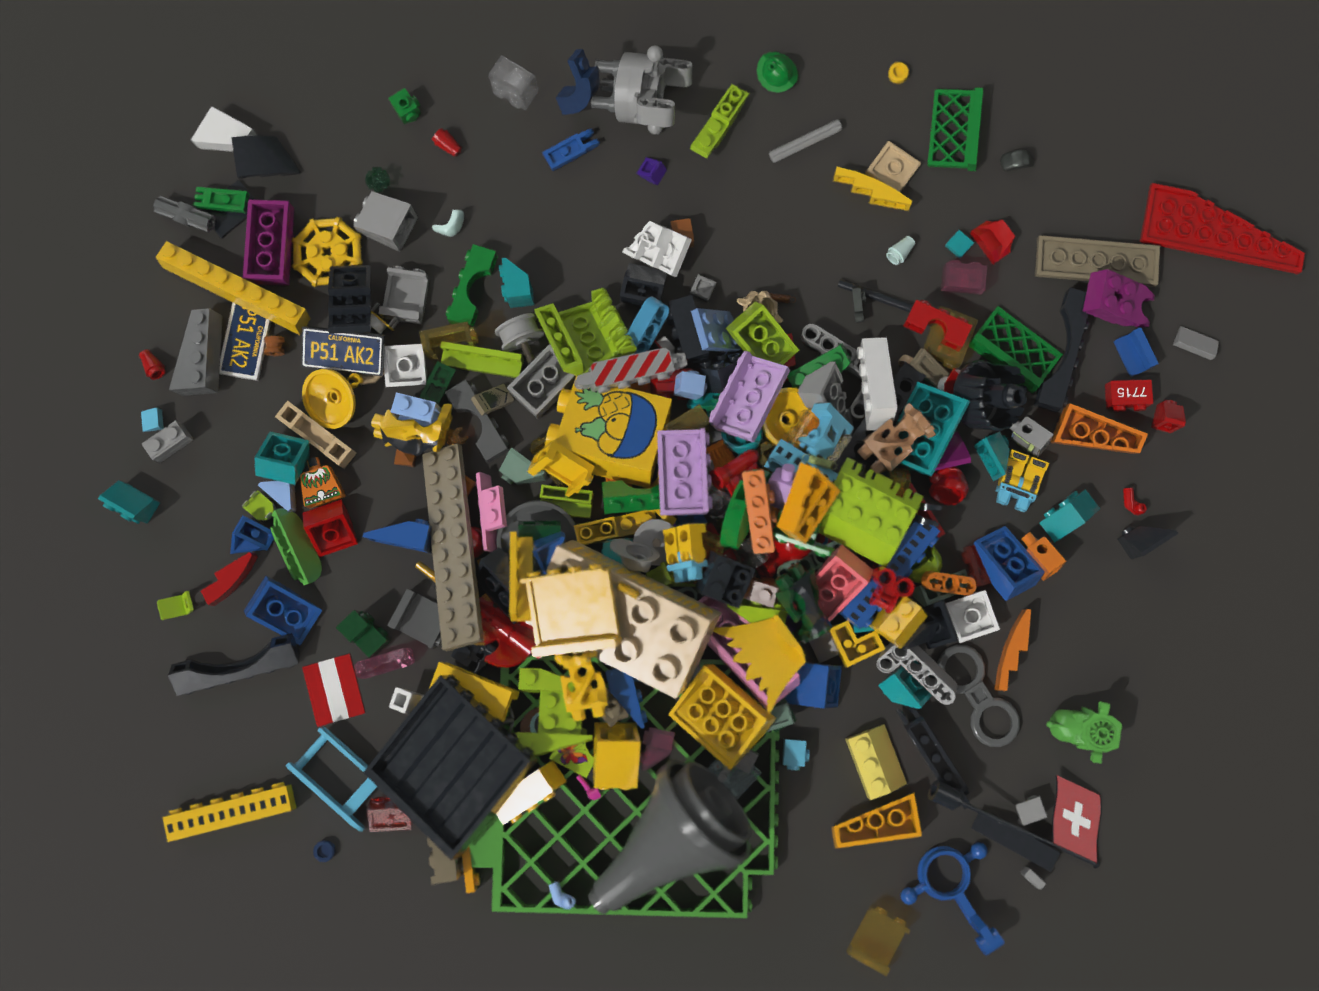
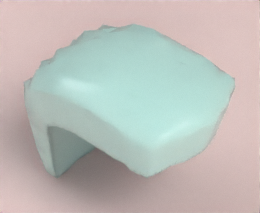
(453, 226)

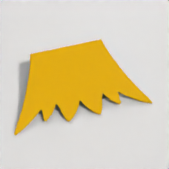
(771, 652)

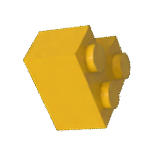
(852, 648)

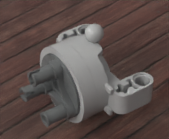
(640, 87)

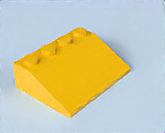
(721, 715)

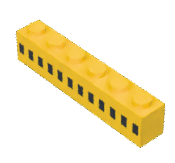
(230, 812)

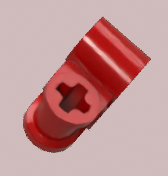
(889, 589)

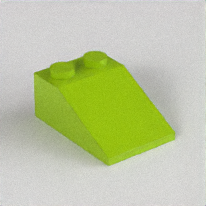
(761, 335)

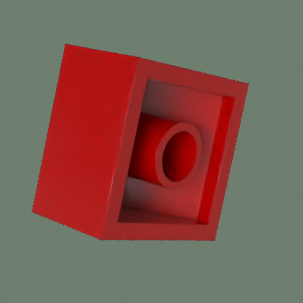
(329, 528)

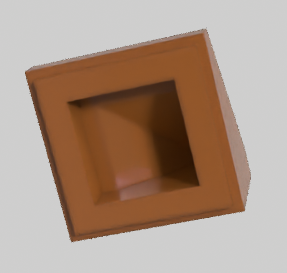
(404, 459)

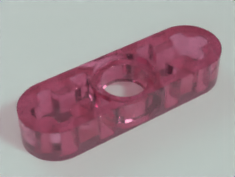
(384, 663)

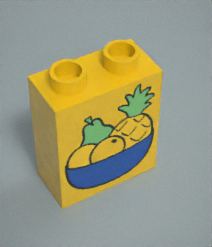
(613, 431)

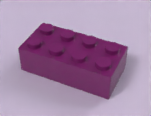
(268, 242)

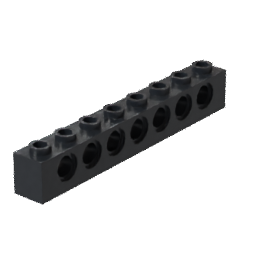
(906, 376)

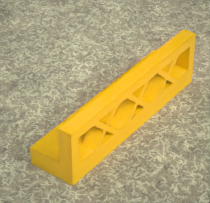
(520, 564)

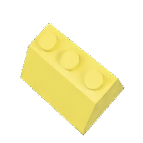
(876, 762)

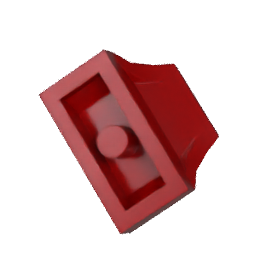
(994, 239)

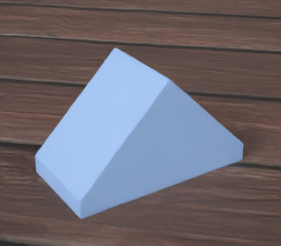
(281, 492)

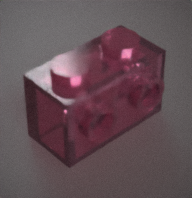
(964, 277)

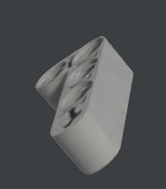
(941, 687)

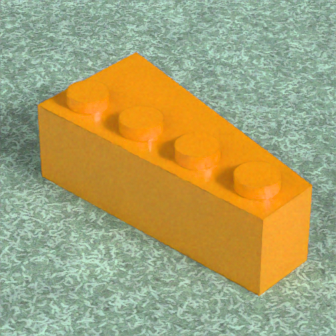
(886, 823)

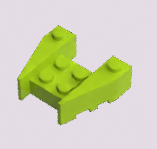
(556, 725)

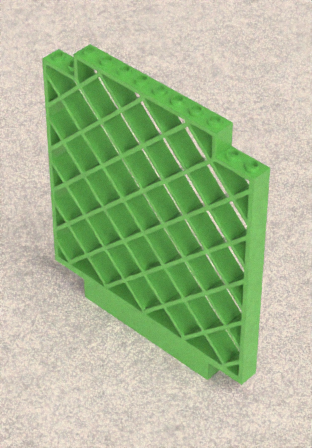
(489, 845)

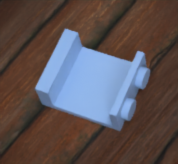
(414, 408)

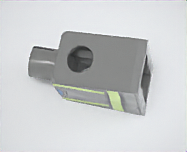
(1034, 439)

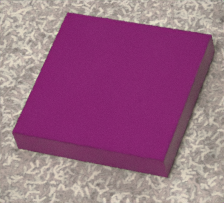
(955, 453)

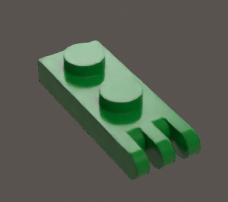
(221, 199)

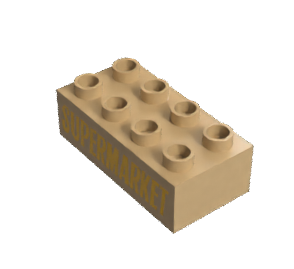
(659, 634)

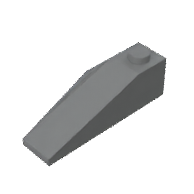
(825, 387)

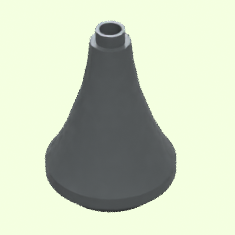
(684, 831)

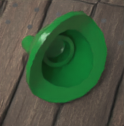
(776, 72)

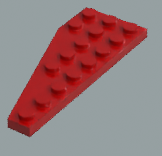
(1190, 224)

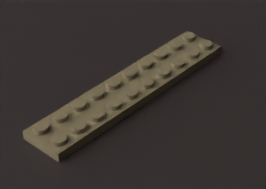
(452, 548)

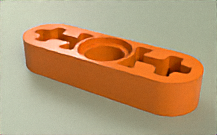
(942, 578)

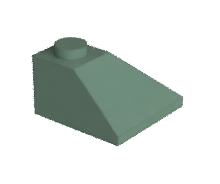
(515, 470)

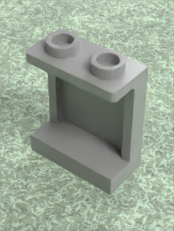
(405, 295)

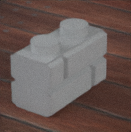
(167, 441)

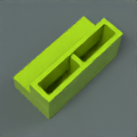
(577, 505)

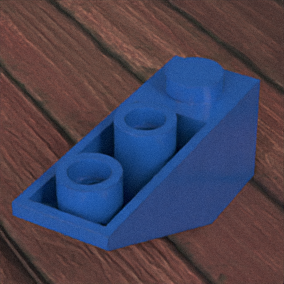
(624, 690)

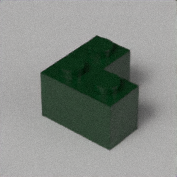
(361, 630)

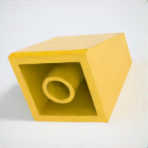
(616, 755)

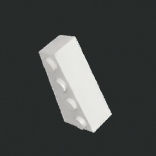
(876, 382)

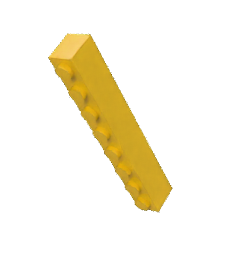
(233, 288)

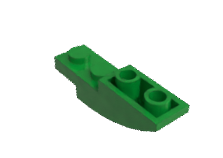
(736, 518)

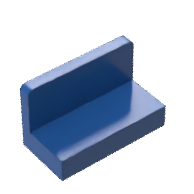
(1136, 352)

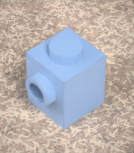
(690, 385)

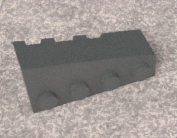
(199, 355)

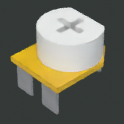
(380, 325)

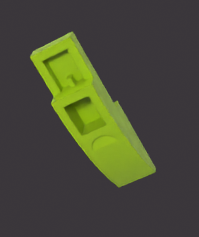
(720, 121)

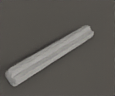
(805, 141)

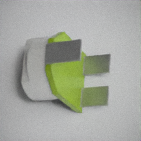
(259, 506)

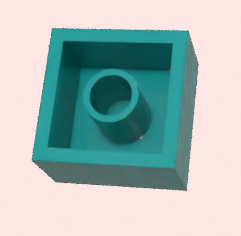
(282, 458)

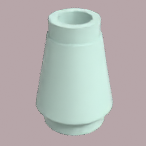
(899, 251)

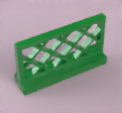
(972, 133)
(995, 355)

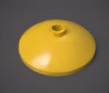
(321, 400)
(787, 405)

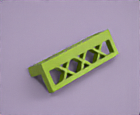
(482, 359)

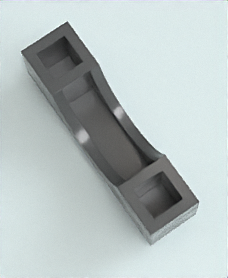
(490, 442)

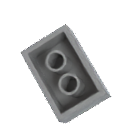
(541, 383)

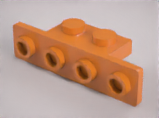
(760, 510)

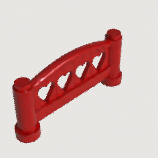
(729, 476)

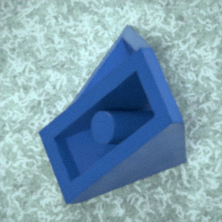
(250, 536)
(545, 548)

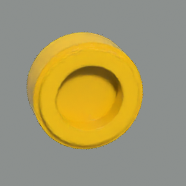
(898, 72)

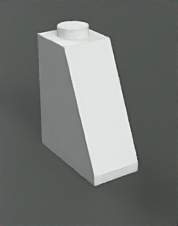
(217, 130)

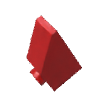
(1168, 417)

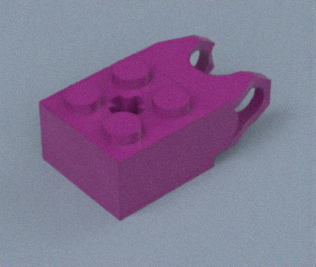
(1117, 299)

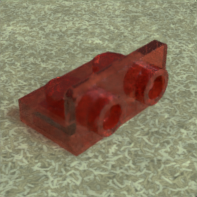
(975, 565)
(386, 816)

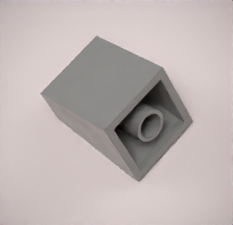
(385, 220)

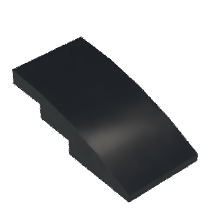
(349, 299)

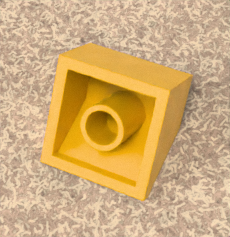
(900, 623)

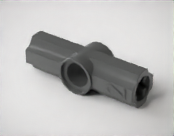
(184, 214)

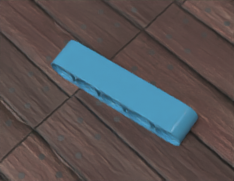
(648, 323)

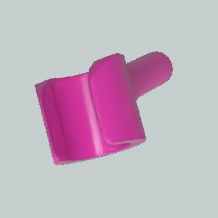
(593, 793)

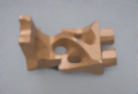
(884, 448)

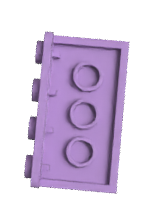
(748, 397)
(683, 472)

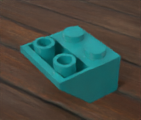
(517, 285)
(129, 502)

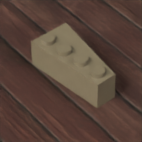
(444, 868)

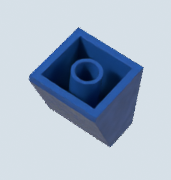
(817, 687)

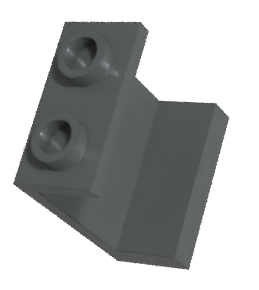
(418, 619)

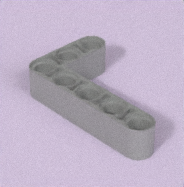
(817, 345)

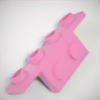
(491, 510)

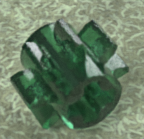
(377, 179)

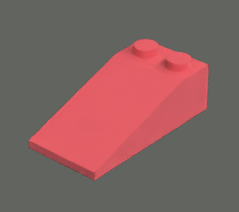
(840, 581)

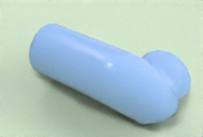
(559, 898)

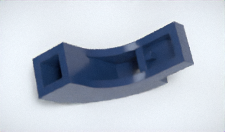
(575, 98)

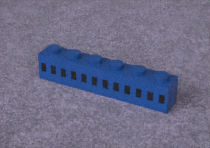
(909, 551)

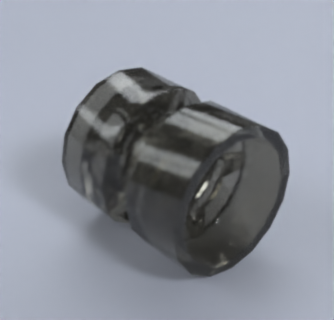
(748, 556)

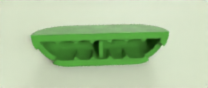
(295, 546)

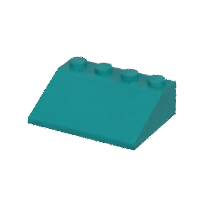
(944, 414)

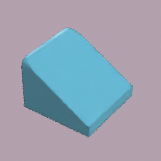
(152, 420)

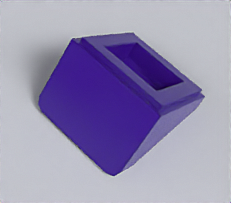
(652, 170)

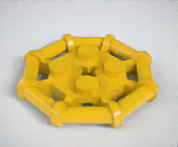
(322, 241)

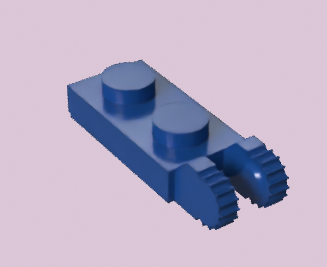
(569, 149)

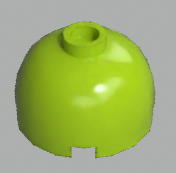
(931, 562)

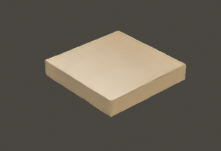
(893, 167)

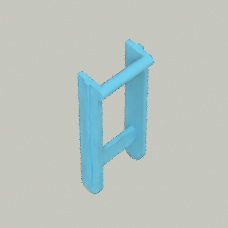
(347, 810)

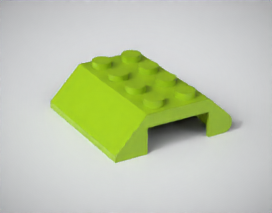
(585, 333)
(869, 514)

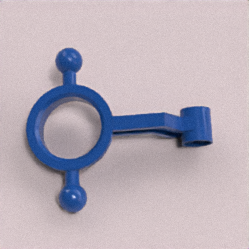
(988, 939)

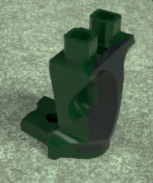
(804, 593)

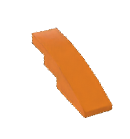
(1016, 642)

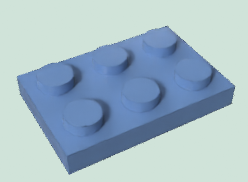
(712, 331)

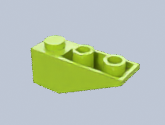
(757, 612)

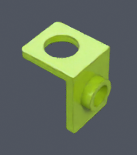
(175, 606)

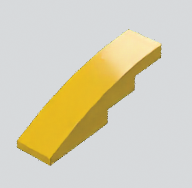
(879, 192)

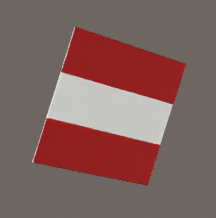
(333, 690)

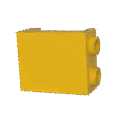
(563, 466)

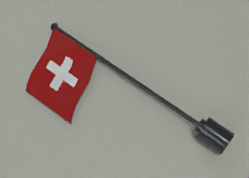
(1073, 819)

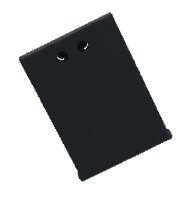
(226, 220)

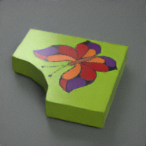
(575, 758)

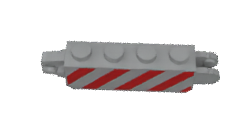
(630, 369)

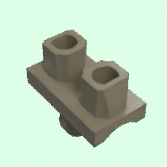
(613, 710)

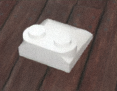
(404, 365)
(972, 616)

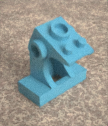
(830, 421)

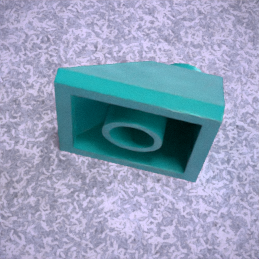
(994, 454)
(904, 688)

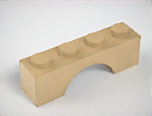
(316, 434)

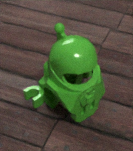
(1085, 728)

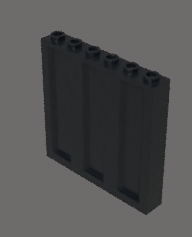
(450, 766)

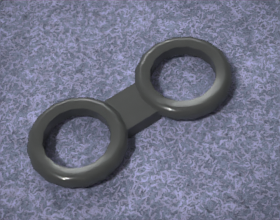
(981, 698)

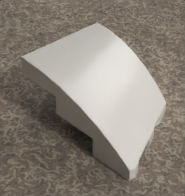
(659, 248)

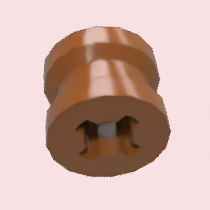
(274, 345)

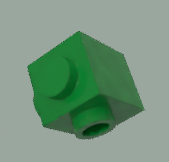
(405, 106)

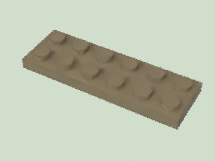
(1080, 257)

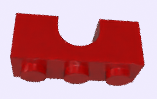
(954, 329)

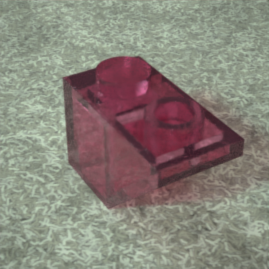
(658, 747)

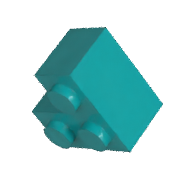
(1072, 514)

